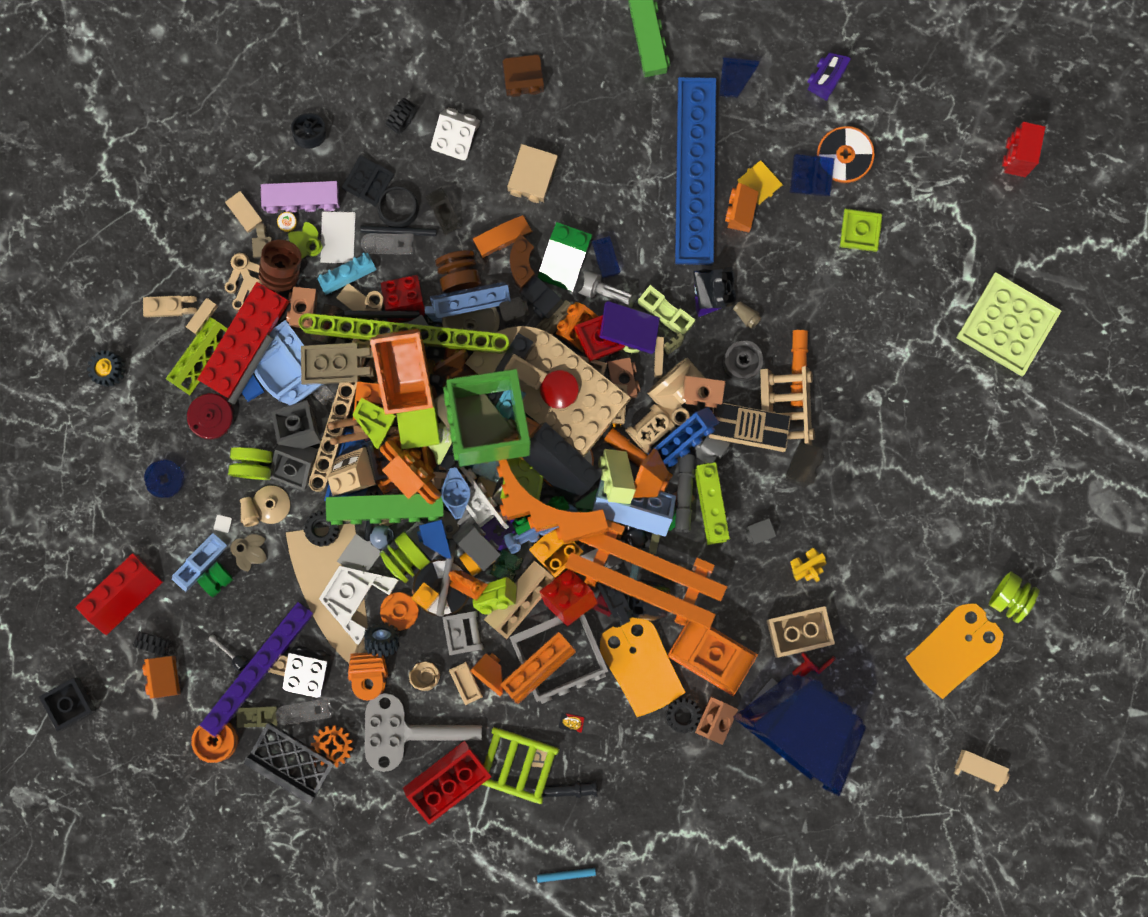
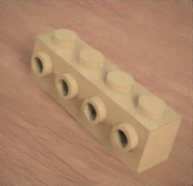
(527, 596)

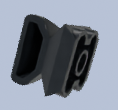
(715, 287)

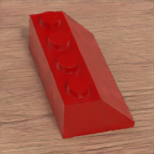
(119, 594)
(446, 782)

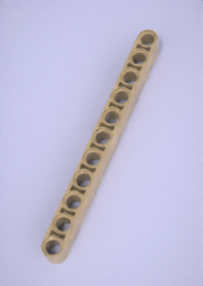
(341, 400)

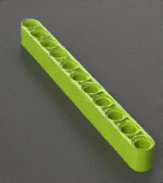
(376, 327)

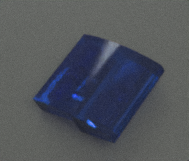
(812, 175)

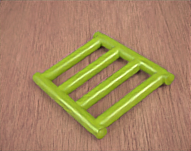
(533, 746)

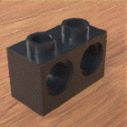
(377, 460)

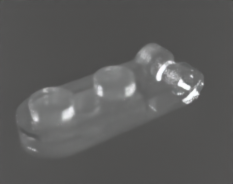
(387, 243)
(303, 712)

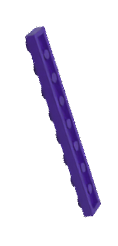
(256, 670)

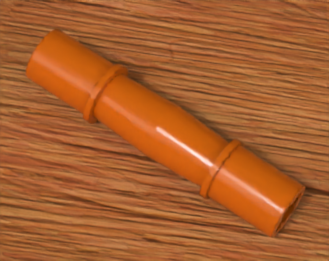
(800, 351)
(621, 443)

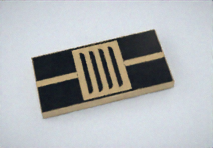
(751, 427)

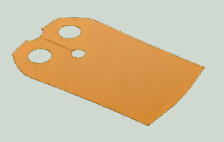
(947, 657)
(643, 676)

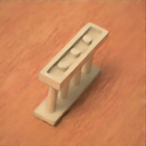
(769, 398)

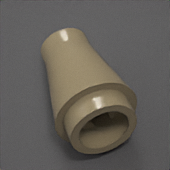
(748, 315)

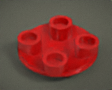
(559, 389)

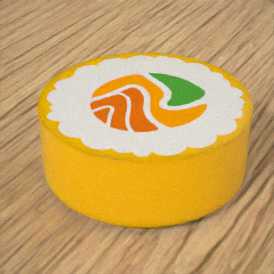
(287, 222)

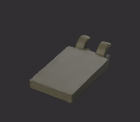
(334, 363)

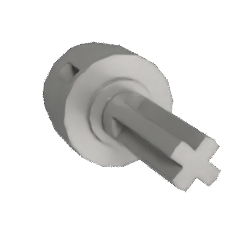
(593, 285)

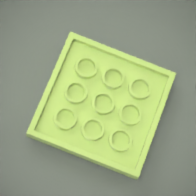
(1008, 324)

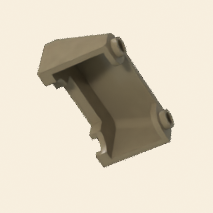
(479, 421)

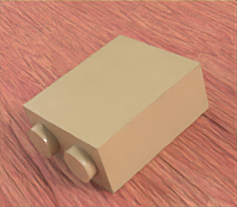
(532, 173)

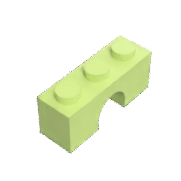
(658, 306)

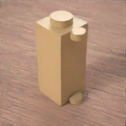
(982, 769)

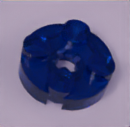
(161, 468)

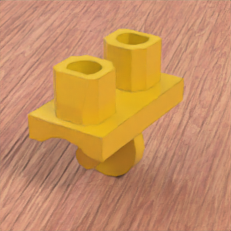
(809, 569)

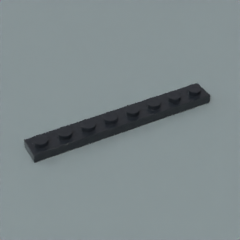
(521, 347)

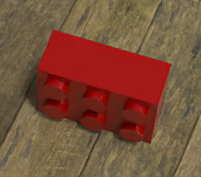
(1023, 149)

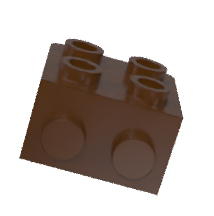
(523, 75)
(454, 366)

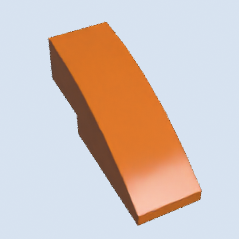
(501, 236)

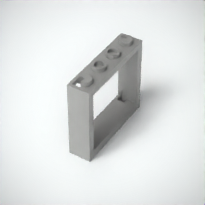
(564, 688)

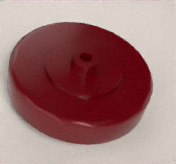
(210, 416)

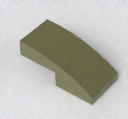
(256, 716)

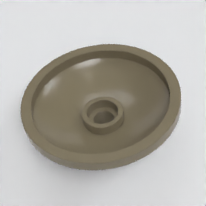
(481, 320)

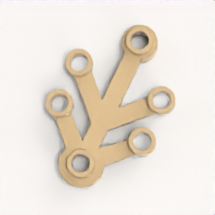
(248, 282)

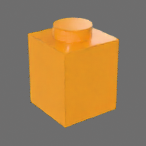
(425, 596)

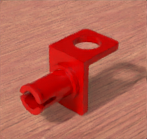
(808, 665)

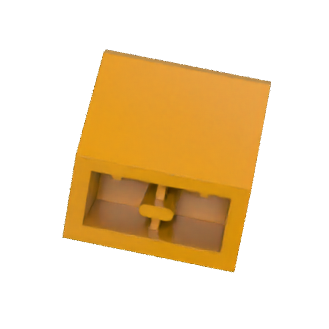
(553, 552)

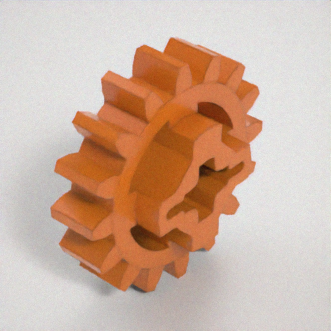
(333, 737)

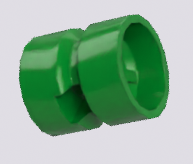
(215, 579)

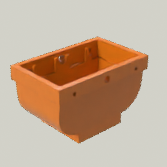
(402, 371)
(712, 656)

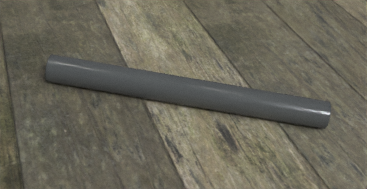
(250, 370)

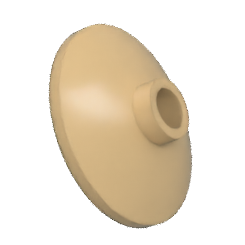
(280, 506)

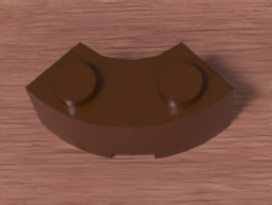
(520, 261)

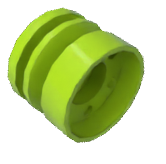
(404, 557)
(1017, 599)

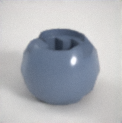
(381, 536)

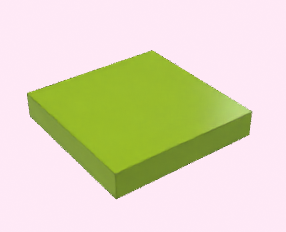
(860, 230)
(418, 428)

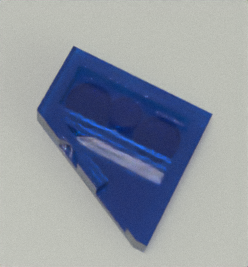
(736, 76)

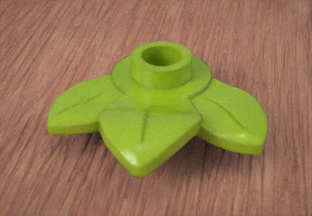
(305, 239)

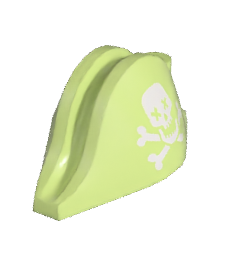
(441, 449)

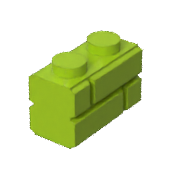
(496, 596)

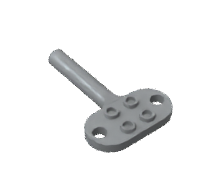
(388, 732)

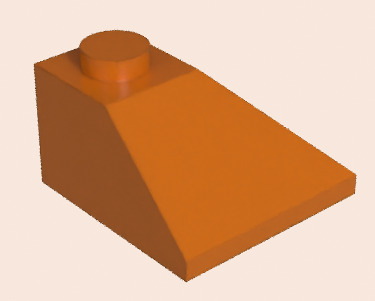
(651, 476)
(490, 672)

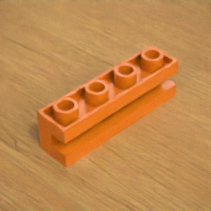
(538, 668)

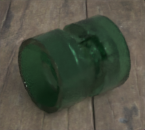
(506, 565)

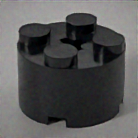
(647, 611)

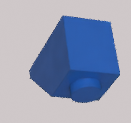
(435, 538)

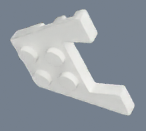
(346, 594)

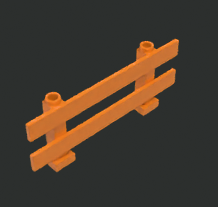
(695, 582)

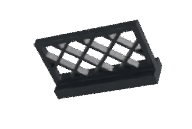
(278, 774)

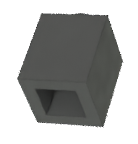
(760, 532)

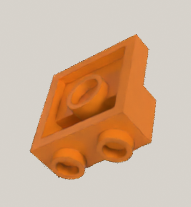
(577, 314)

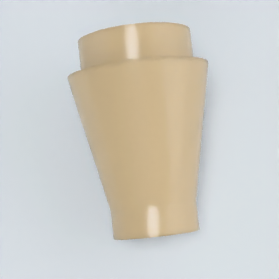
(249, 515)

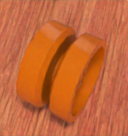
(212, 753)

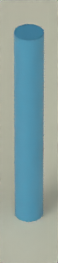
(566, 875)

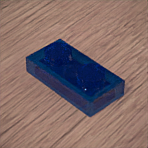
(606, 257)

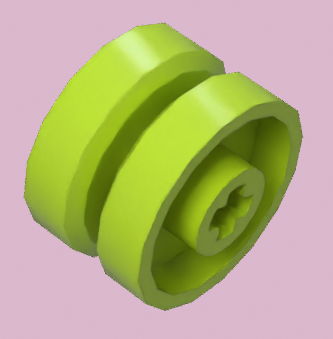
(250, 463)

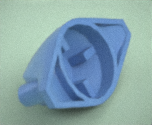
(455, 493)

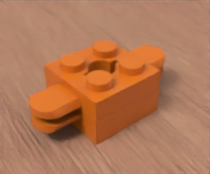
(409, 472)

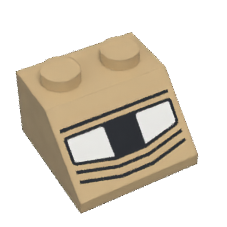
(351, 473)

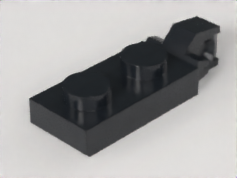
(615, 602)

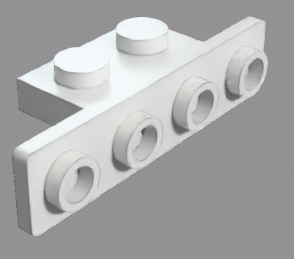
(479, 505)

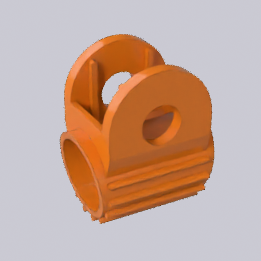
(363, 667)

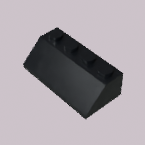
(560, 463)

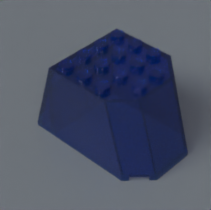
(807, 729)

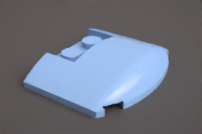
(281, 367)

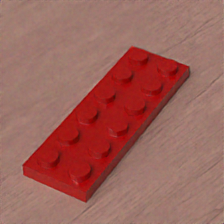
(243, 339)

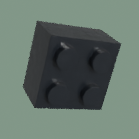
(67, 704)

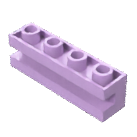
(300, 196)

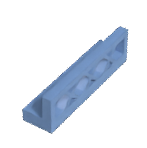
(470, 299)

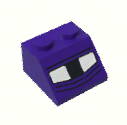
(828, 75)

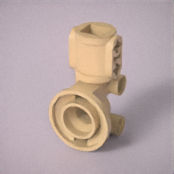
(667, 396)

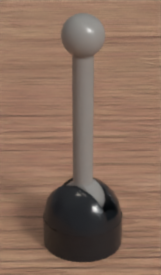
(239, 662)

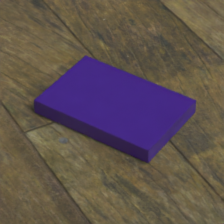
(629, 327)

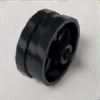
(309, 122)

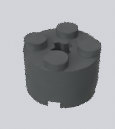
(713, 450)

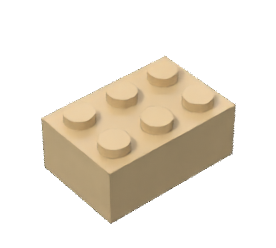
(800, 632)

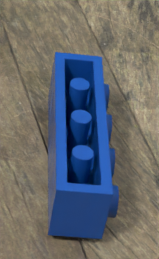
(687, 435)

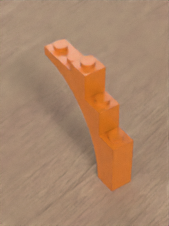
(572, 525)

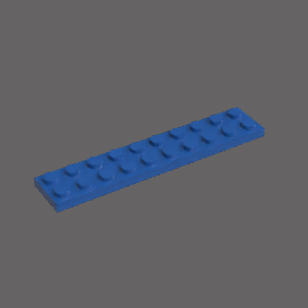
(695, 171)

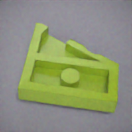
(373, 421)

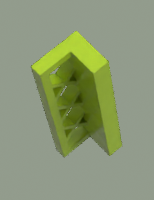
(193, 354)

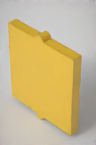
(761, 180)

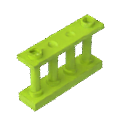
(711, 503)

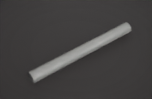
(445, 581)

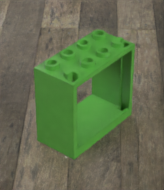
(480, 385)

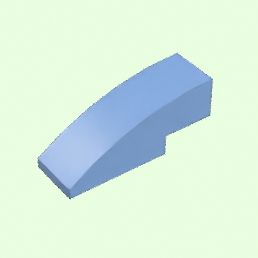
(199, 562)

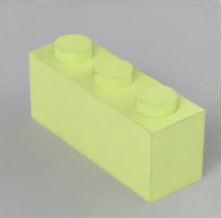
(617, 476)

